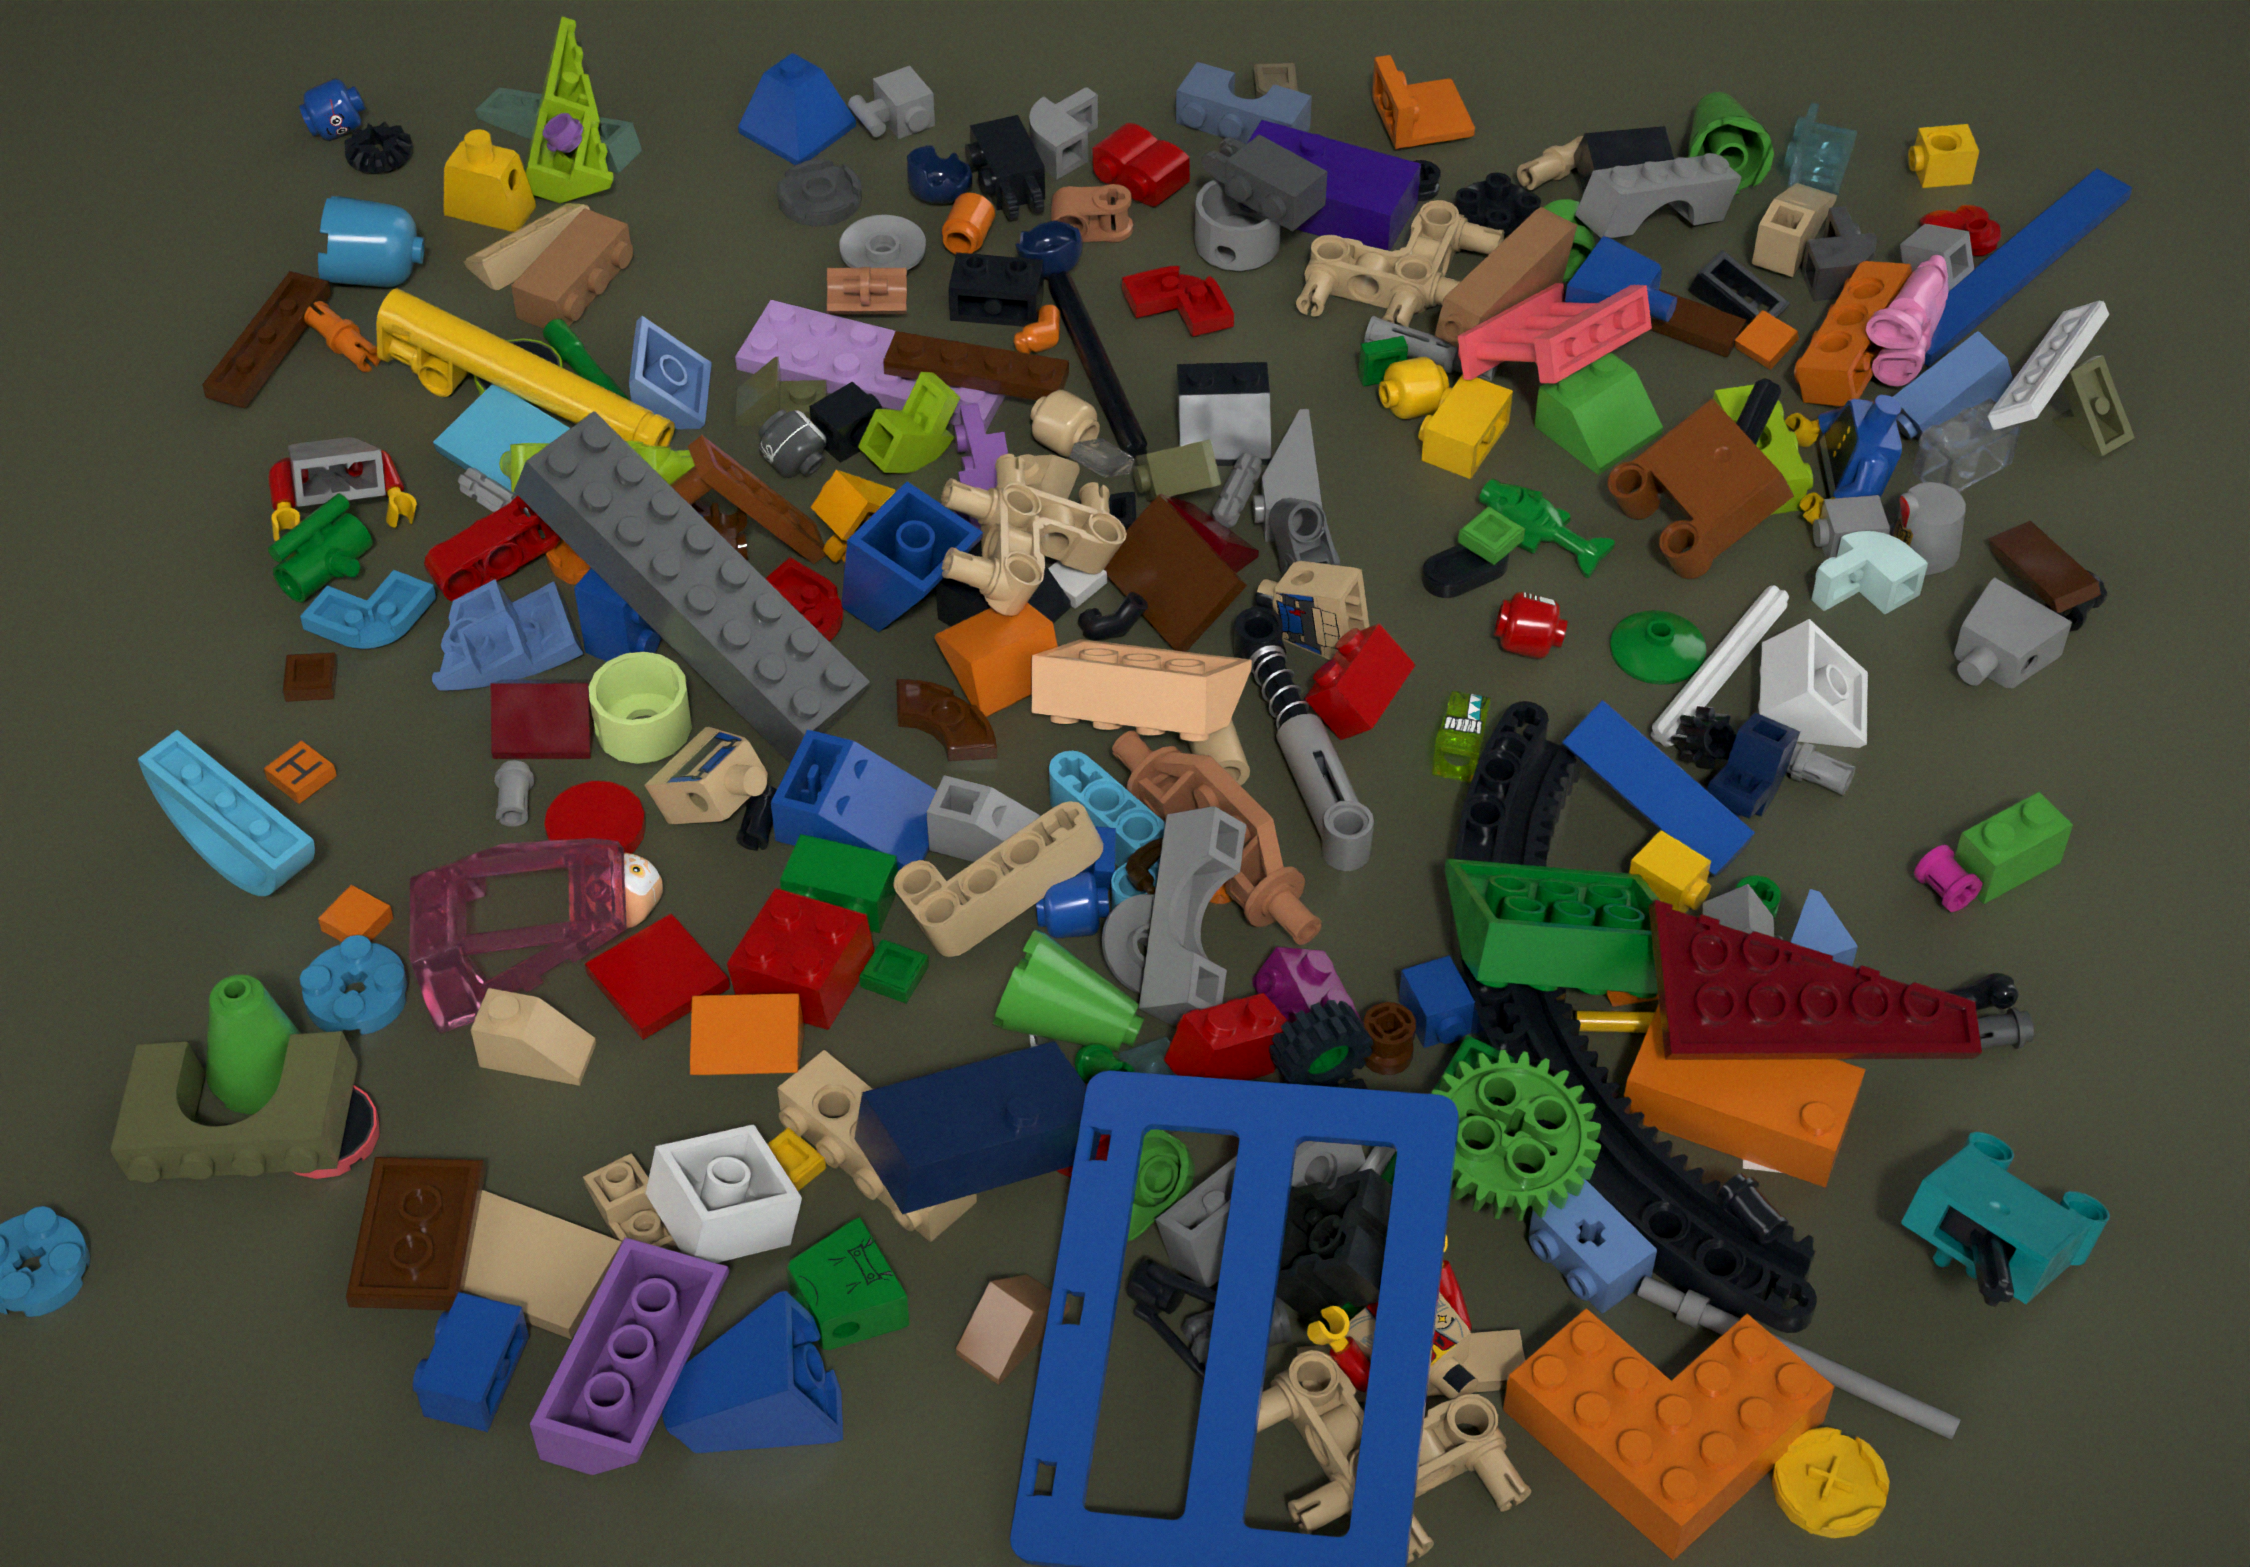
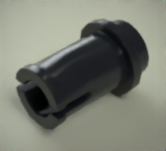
(757, 821)
(1751, 1206)

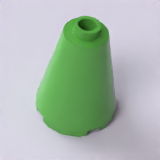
(1730, 131)
(1065, 999)
(245, 1043)

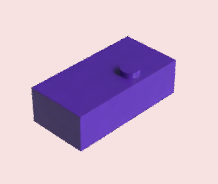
(1365, 191)

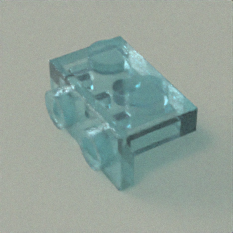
(1820, 153)

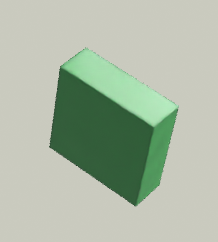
(1377, 357)
(894, 971)

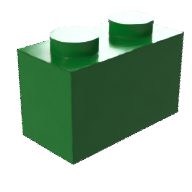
(843, 877)

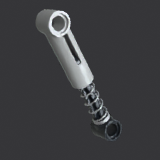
(1312, 759)

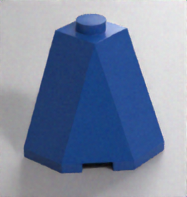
(758, 1386)

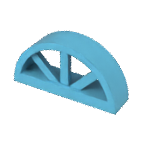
(224, 817)

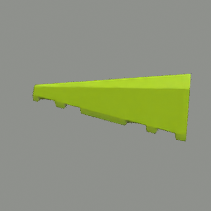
(567, 90)

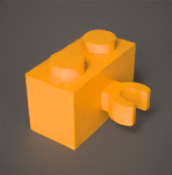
(845, 506)

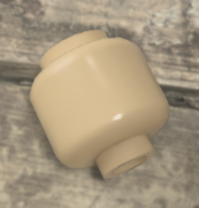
(1063, 421)

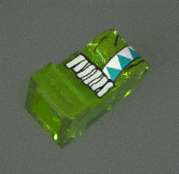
(1462, 734)

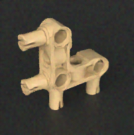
(1399, 280)
(1023, 528)
(1333, 1430)

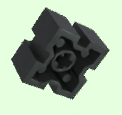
(1335, 1243)

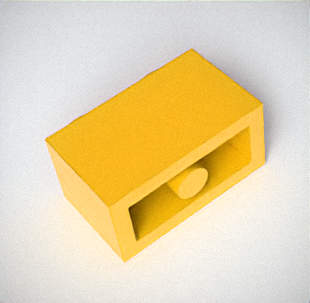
(1465, 425)

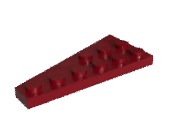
(1775, 1000)

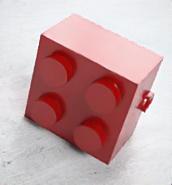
(804, 951)

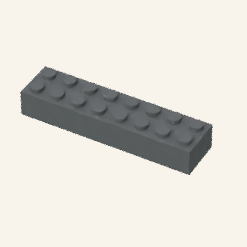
(690, 584)

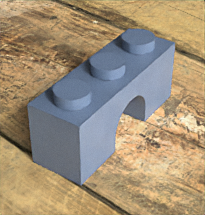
(1209, 104)

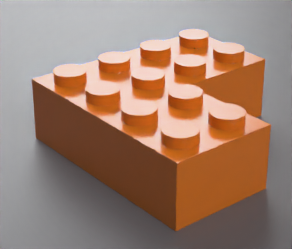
(1662, 1447)

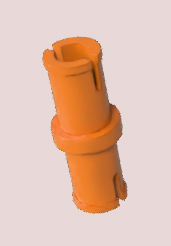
(342, 336)

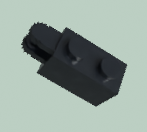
(1007, 165)

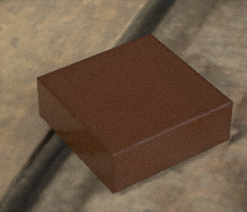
(310, 677)

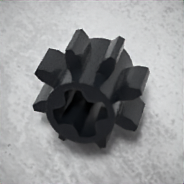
(1705, 737)

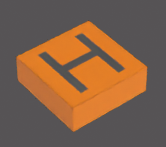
(300, 772)

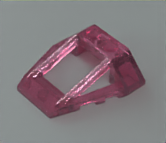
(438, 937)

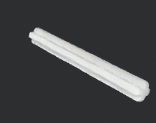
(1721, 663)

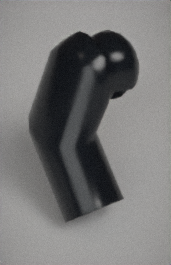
(1112, 625)
(1990, 991)

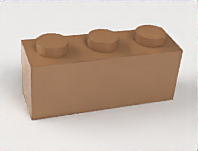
(572, 270)

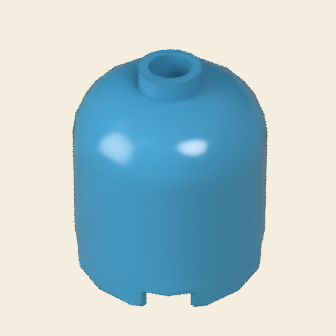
(368, 243)

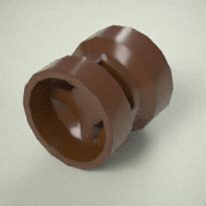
(1392, 1033)

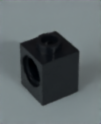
(844, 419)

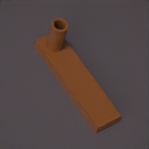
(722, 473)

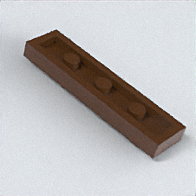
(265, 340)
(975, 366)

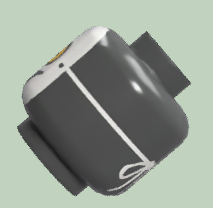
(792, 443)

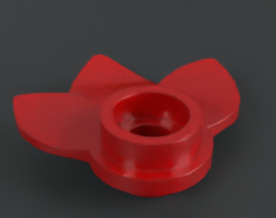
(1982, 231)

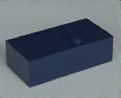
(973, 1126)

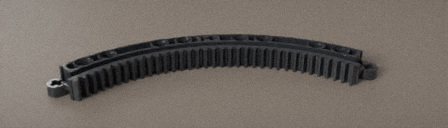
(1511, 821)

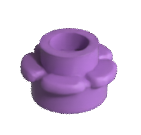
(563, 133)

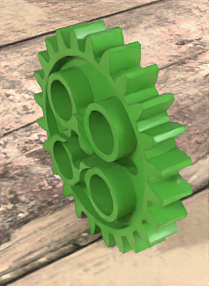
(1529, 1096)

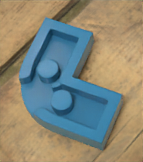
(372, 621)

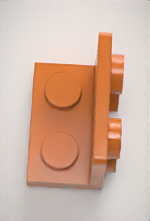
(1418, 111)

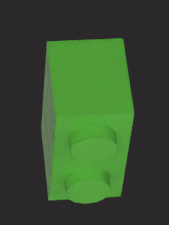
(2014, 845)

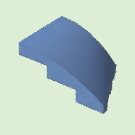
(503, 638)

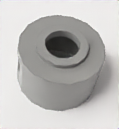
(1227, 223)

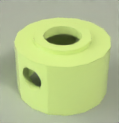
(637, 687)

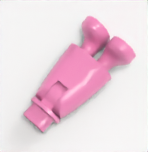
(1909, 323)

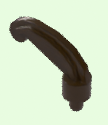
(1141, 862)

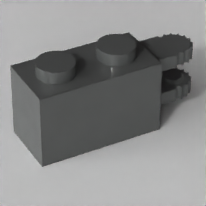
(1269, 179)

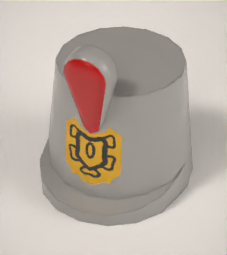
(1931, 524)

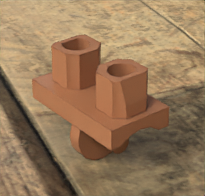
(866, 290)

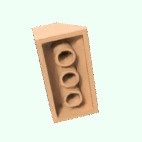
(1138, 688)

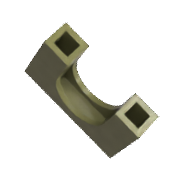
(293, 1132)

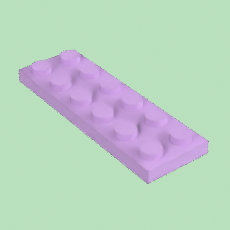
(839, 351)

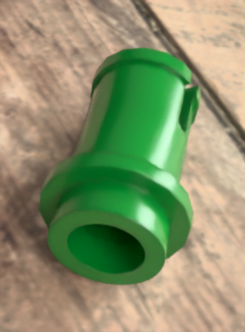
(1096, 1059)

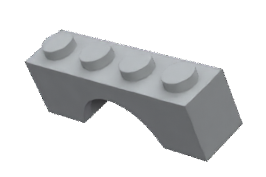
(1626, 195)
(1196, 859)

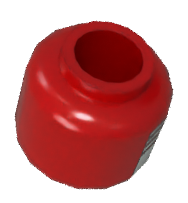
(1530, 625)

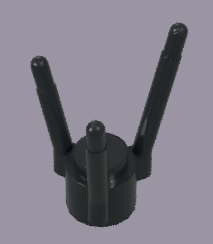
(1163, 1290)

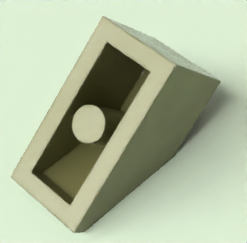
(1177, 470)

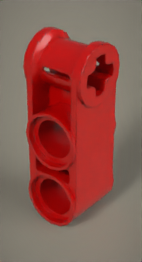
(489, 549)

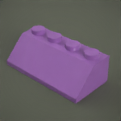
(625, 1358)

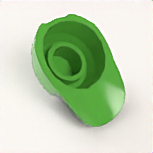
(1162, 1179)

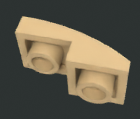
(622, 1202)

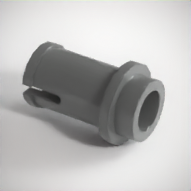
(2006, 1029)

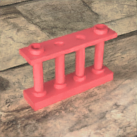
(1555, 332)

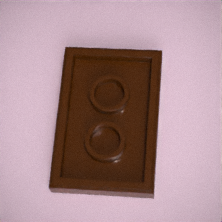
(1174, 573)
(416, 1233)

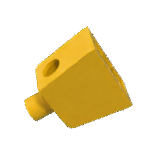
(487, 184)

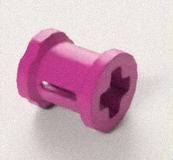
(1948, 878)

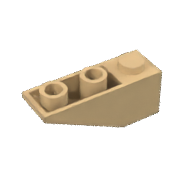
(1788, 225)

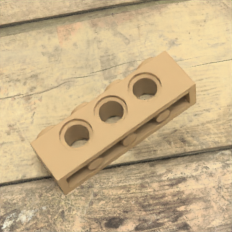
(829, 1090)

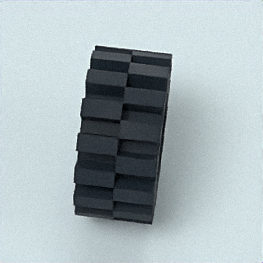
(1321, 1045)

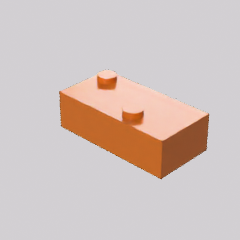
(1761, 1111)

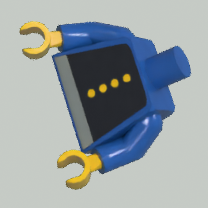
(1856, 448)

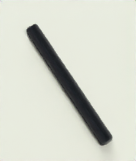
(1097, 364)

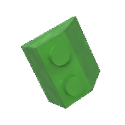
(1598, 413)

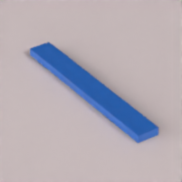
(2026, 257)

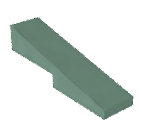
(518, 111)

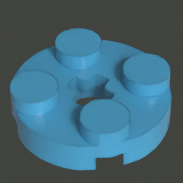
(347, 964)
(61, 1261)

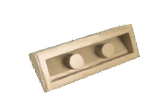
(512, 255)

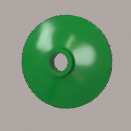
(1657, 647)

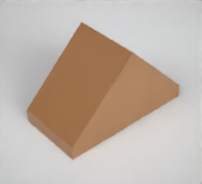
(1006, 1326)

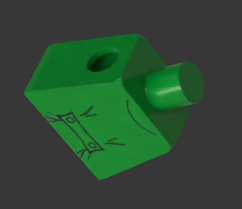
(848, 1288)

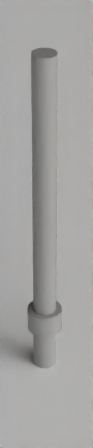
(1695, 1310)

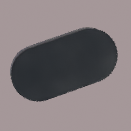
(1459, 572)

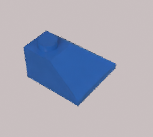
(796, 111)

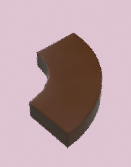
(952, 721)

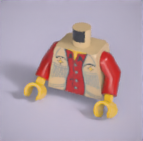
(1354, 1339)

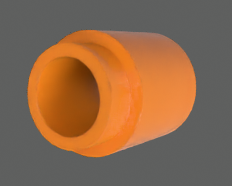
(968, 223)

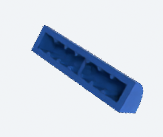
(1658, 787)

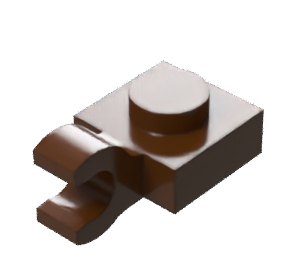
(729, 527)

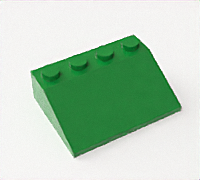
(1553, 927)

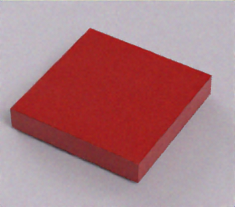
(656, 975)

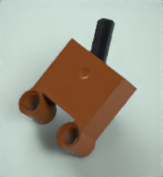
(1711, 476)

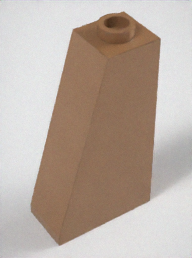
(1515, 270)

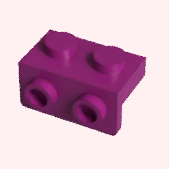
(1299, 979)

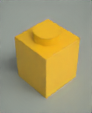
(1673, 872)

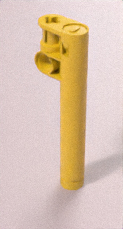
(449, 348)

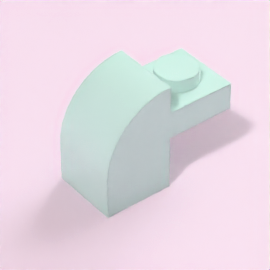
(1875, 566)

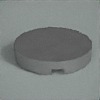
(819, 193)

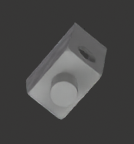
(2008, 637)

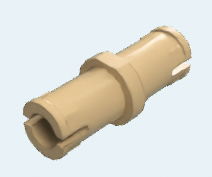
(1553, 164)

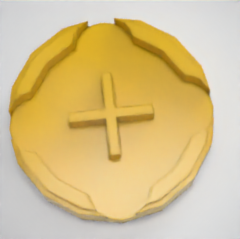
(1831, 1483)

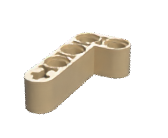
(1000, 883)

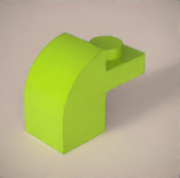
(916, 434)

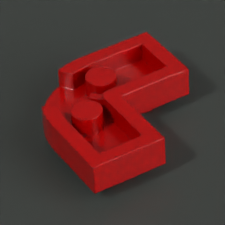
(1165, 289)
(809, 594)

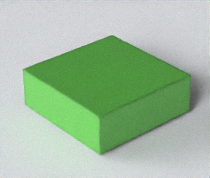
(1491, 535)

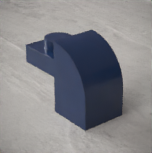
(1755, 766)

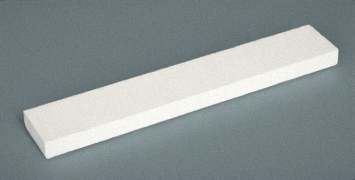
(2048, 365)

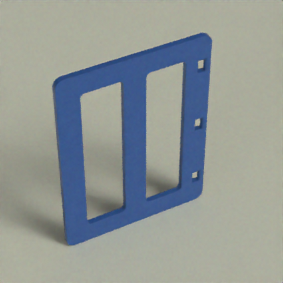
(1090, 1262)

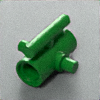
(319, 549)

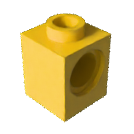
(1944, 156)

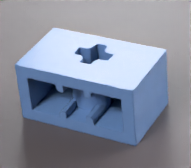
(1593, 1248)

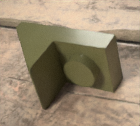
(766, 394)
(2096, 410)

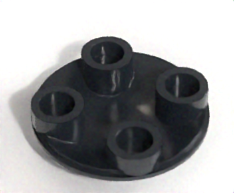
(1496, 203)

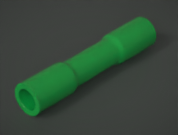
(573, 352)

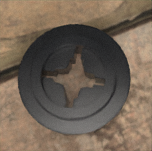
(365, 157)

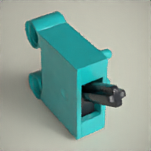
(2000, 1225)

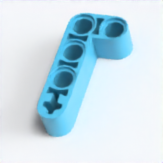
(1110, 805)

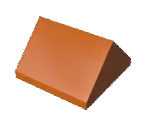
(994, 655)
(746, 1034)

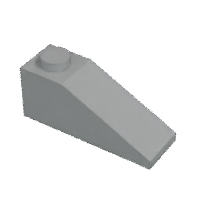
(1289, 474)

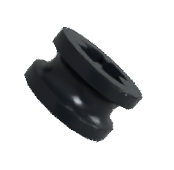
(1429, 180)

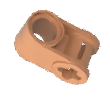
(1092, 211)

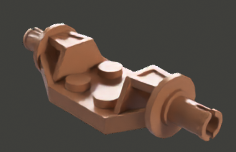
(1184, 782)

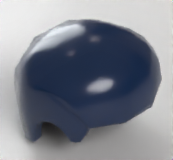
(937, 178)
(1054, 243)

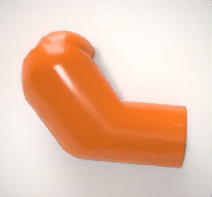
(1042, 334)

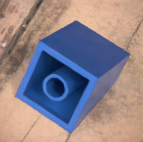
(900, 555)

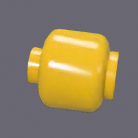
(1413, 387)

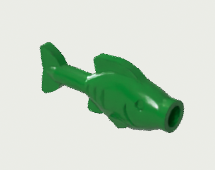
(1543, 523)

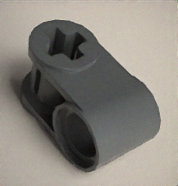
(1310, 542)

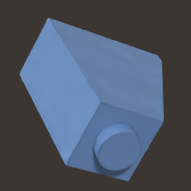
(1955, 382)

